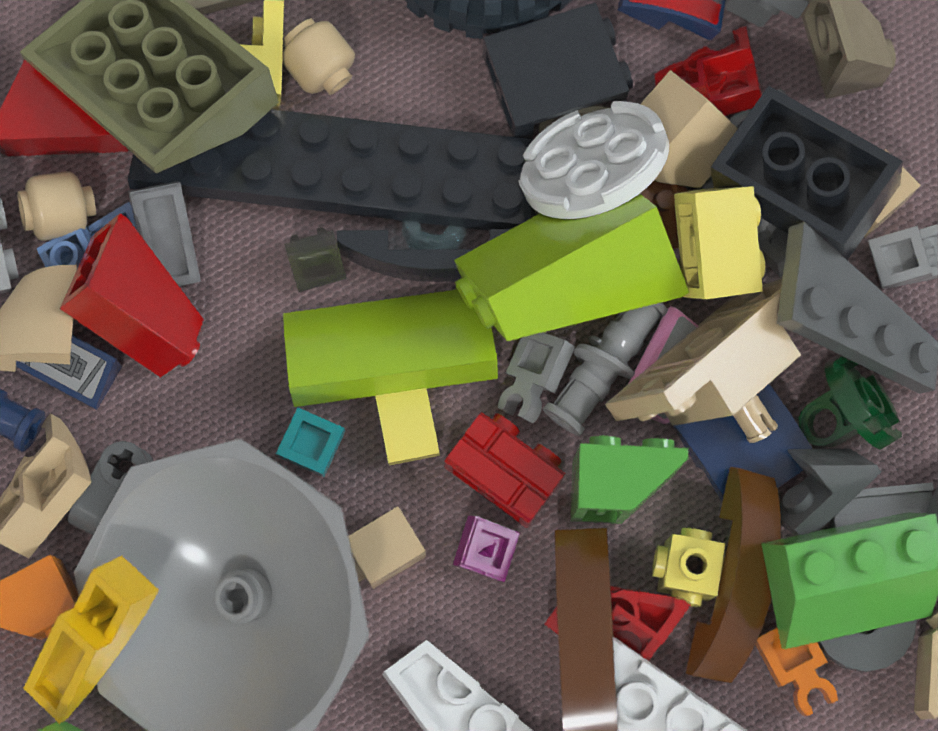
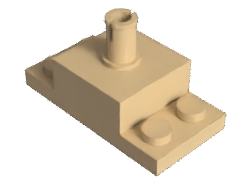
(717, 368)

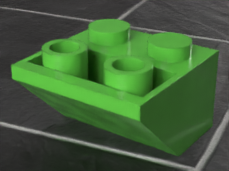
(617, 478)

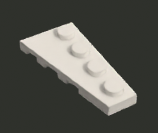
(657, 702)

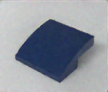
(722, 444)

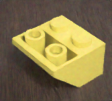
(719, 242)

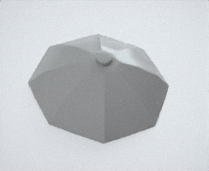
(251, 600)

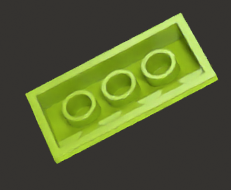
(386, 348)

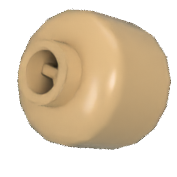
(318, 57)
(55, 205)

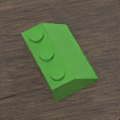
(853, 577)

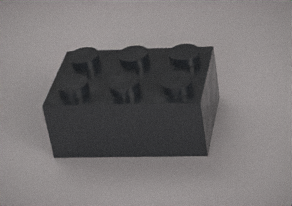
(808, 171)

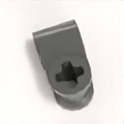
(105, 482)

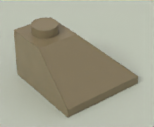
(847, 46)

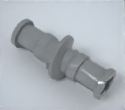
(602, 365)

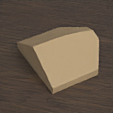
(694, 131)

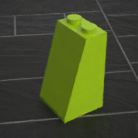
(571, 270)

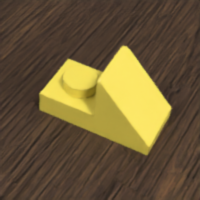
(268, 41)

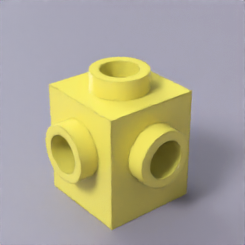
(671, 568)

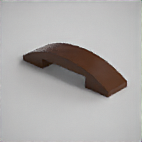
(744, 588)
(585, 630)

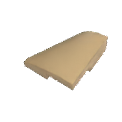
(32, 320)
(42, 490)

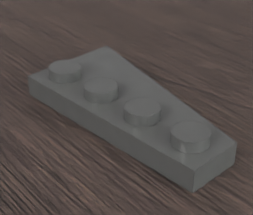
(849, 315)

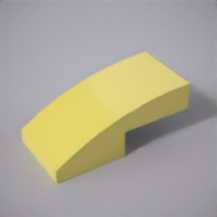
(407, 426)

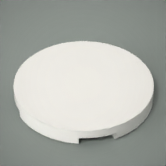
(594, 160)

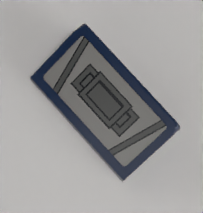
(86, 376)

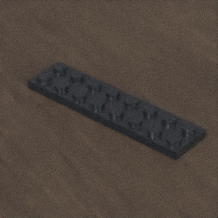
(360, 171)

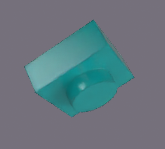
(310, 442)

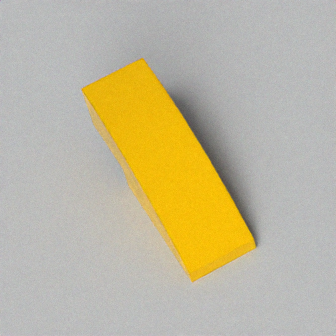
(89, 637)

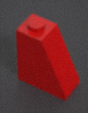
(46, 122)
(133, 300)

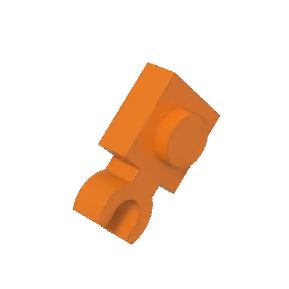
(798, 666)

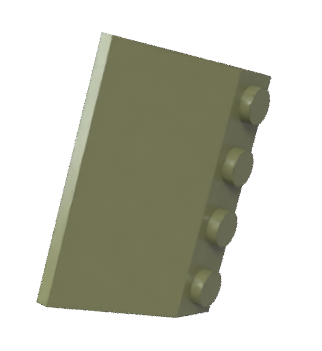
(154, 76)

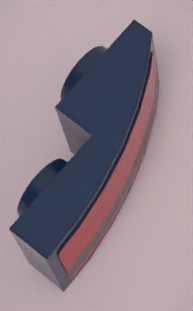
(697, 16)

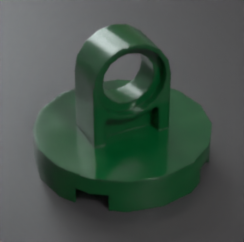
(858, 407)

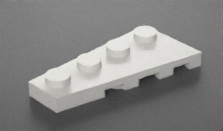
(446, 696)

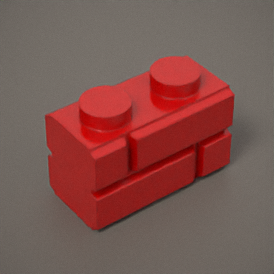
(505, 468)

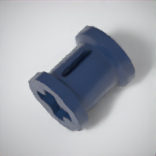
(19, 422)

